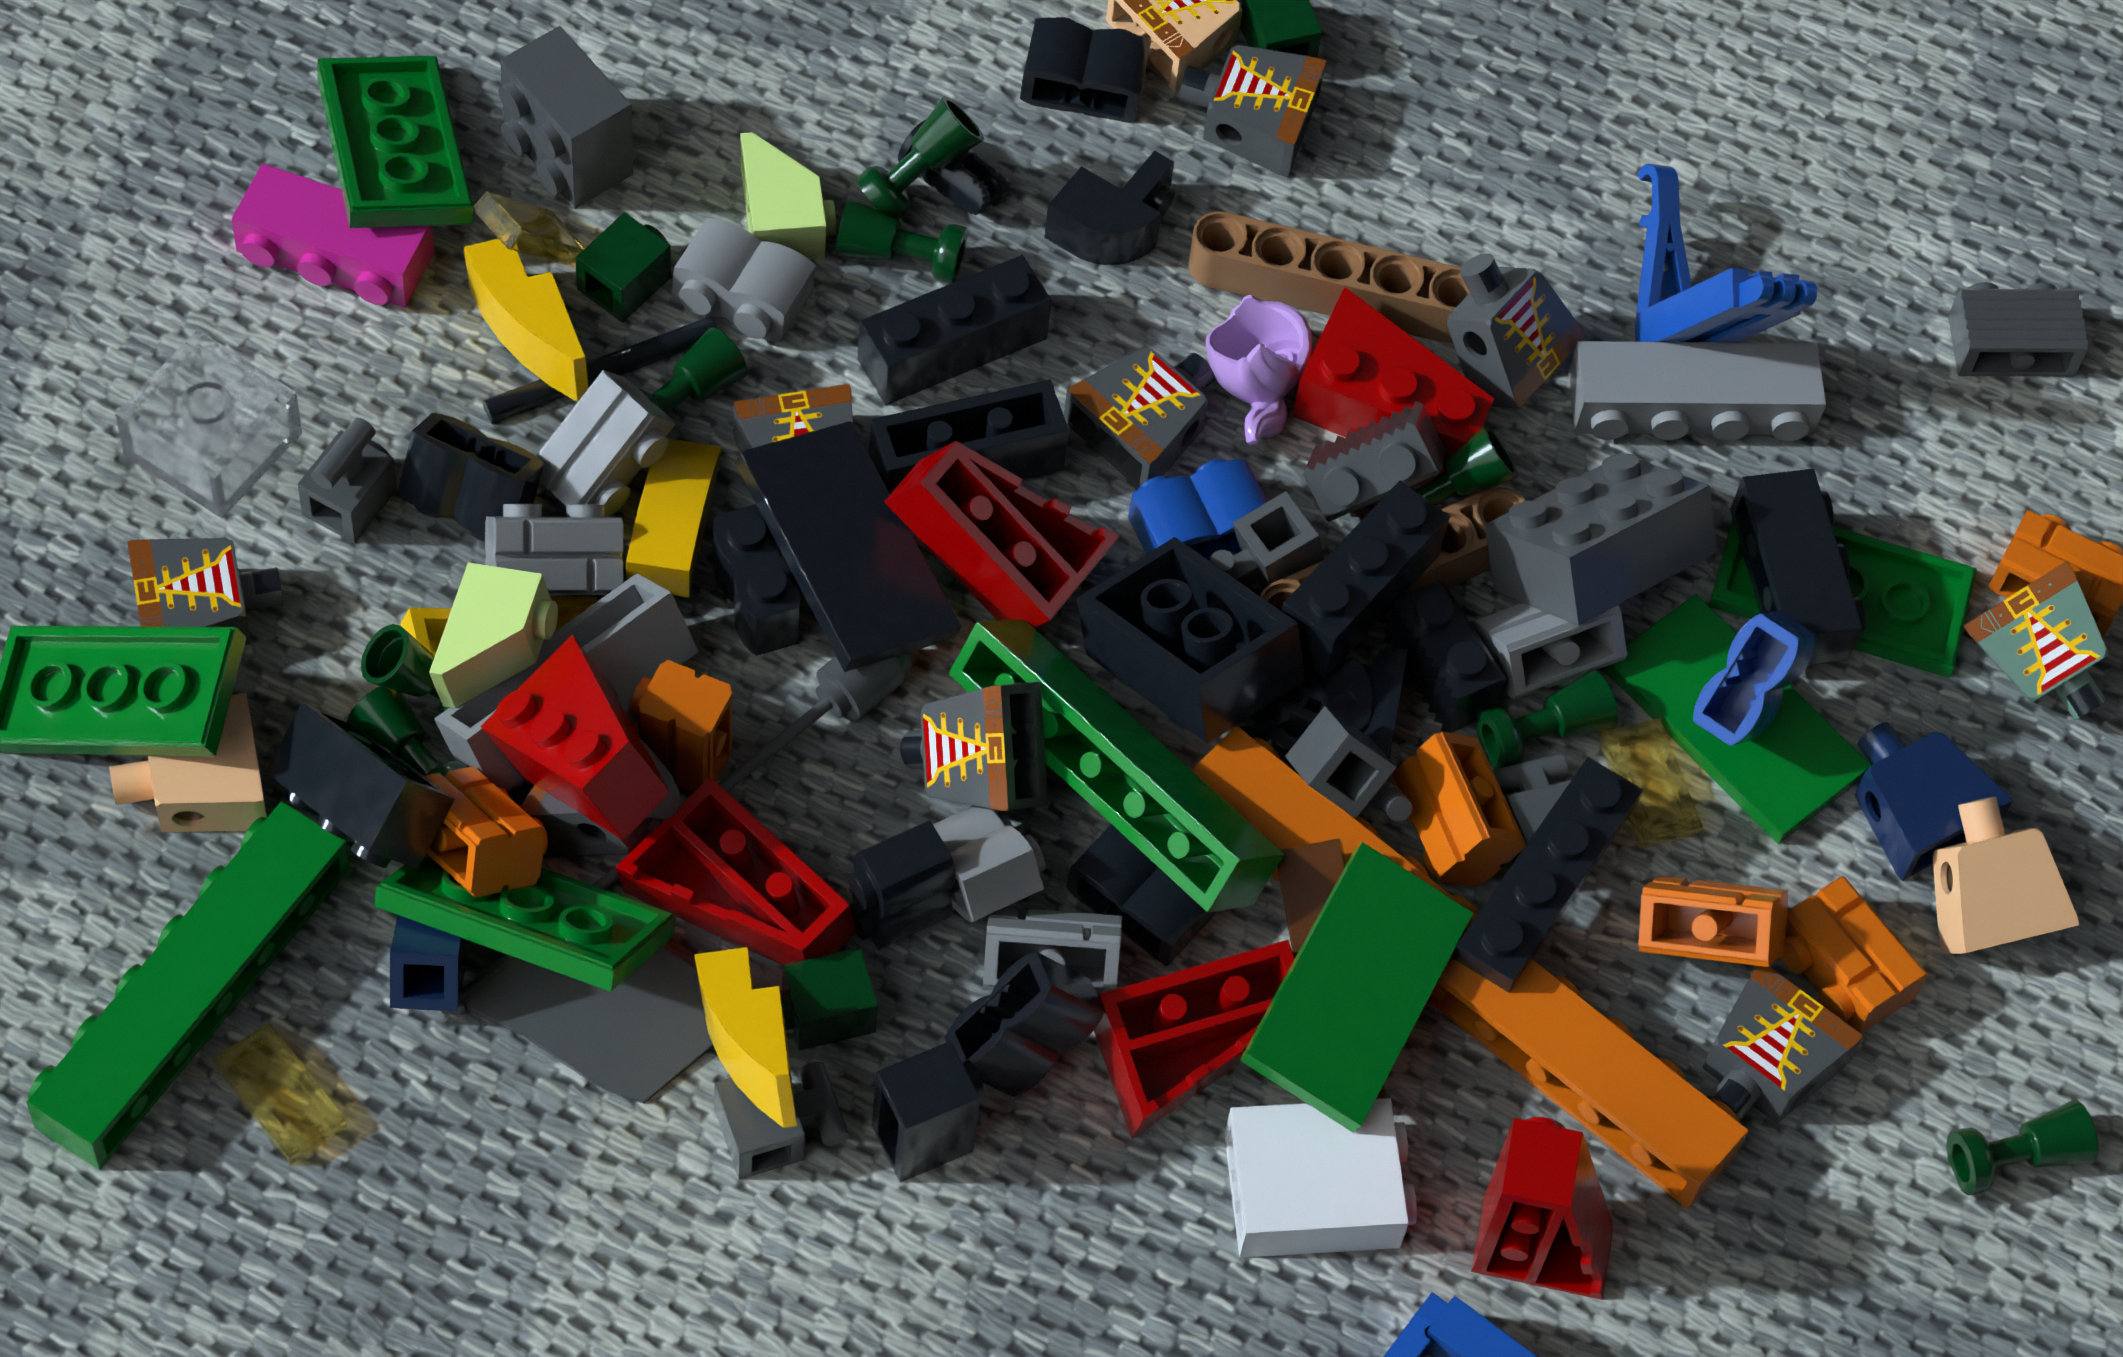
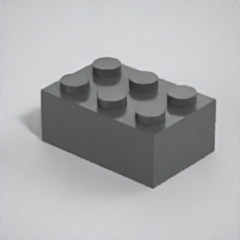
(1601, 538)

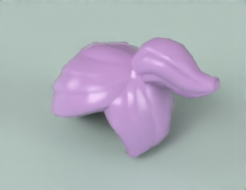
(1260, 359)

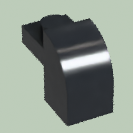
(1109, 222)

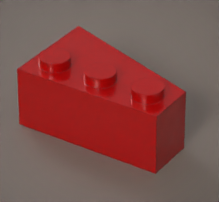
(1373, 367)
(997, 536)
(578, 742)
(736, 881)
(1185, 1029)
(1545, 1212)

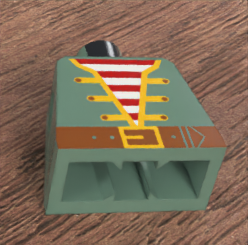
(2046, 640)

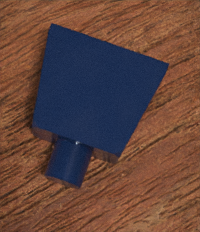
(1916, 793)

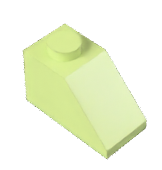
(784, 199)
(491, 631)

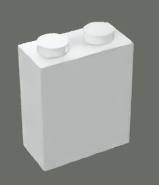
(1315, 1184)

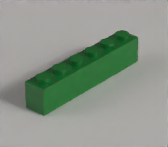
(1125, 770)
(187, 985)

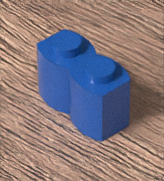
(1196, 507)
(1760, 663)

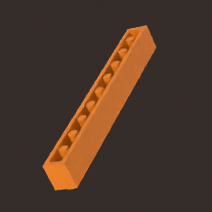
(1539, 1027)

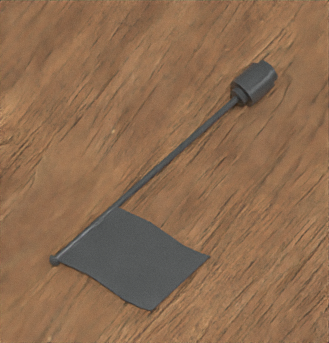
(654, 1019)

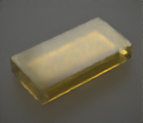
(528, 228)
(1647, 760)
(280, 1093)

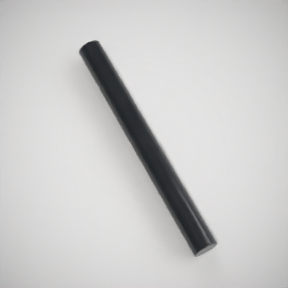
(617, 362)

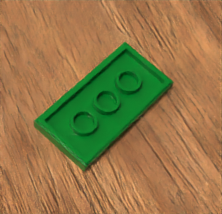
(394, 142)
(1909, 598)
(117, 689)
(1776, 777)
(549, 924)
(1357, 987)

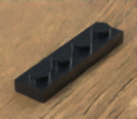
(1547, 874)

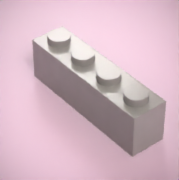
(1696, 389)
(623, 635)

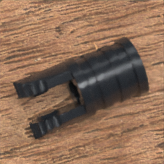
(967, 185)

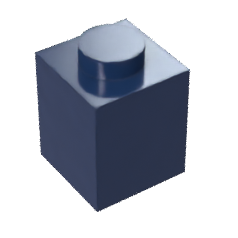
(425, 967)

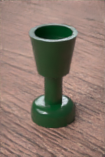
(939, 141)
(878, 236)
(703, 370)
(1472, 469)
(399, 663)
(1573, 711)
(392, 723)
(2052, 1139)

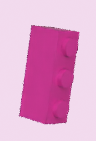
(307, 230)

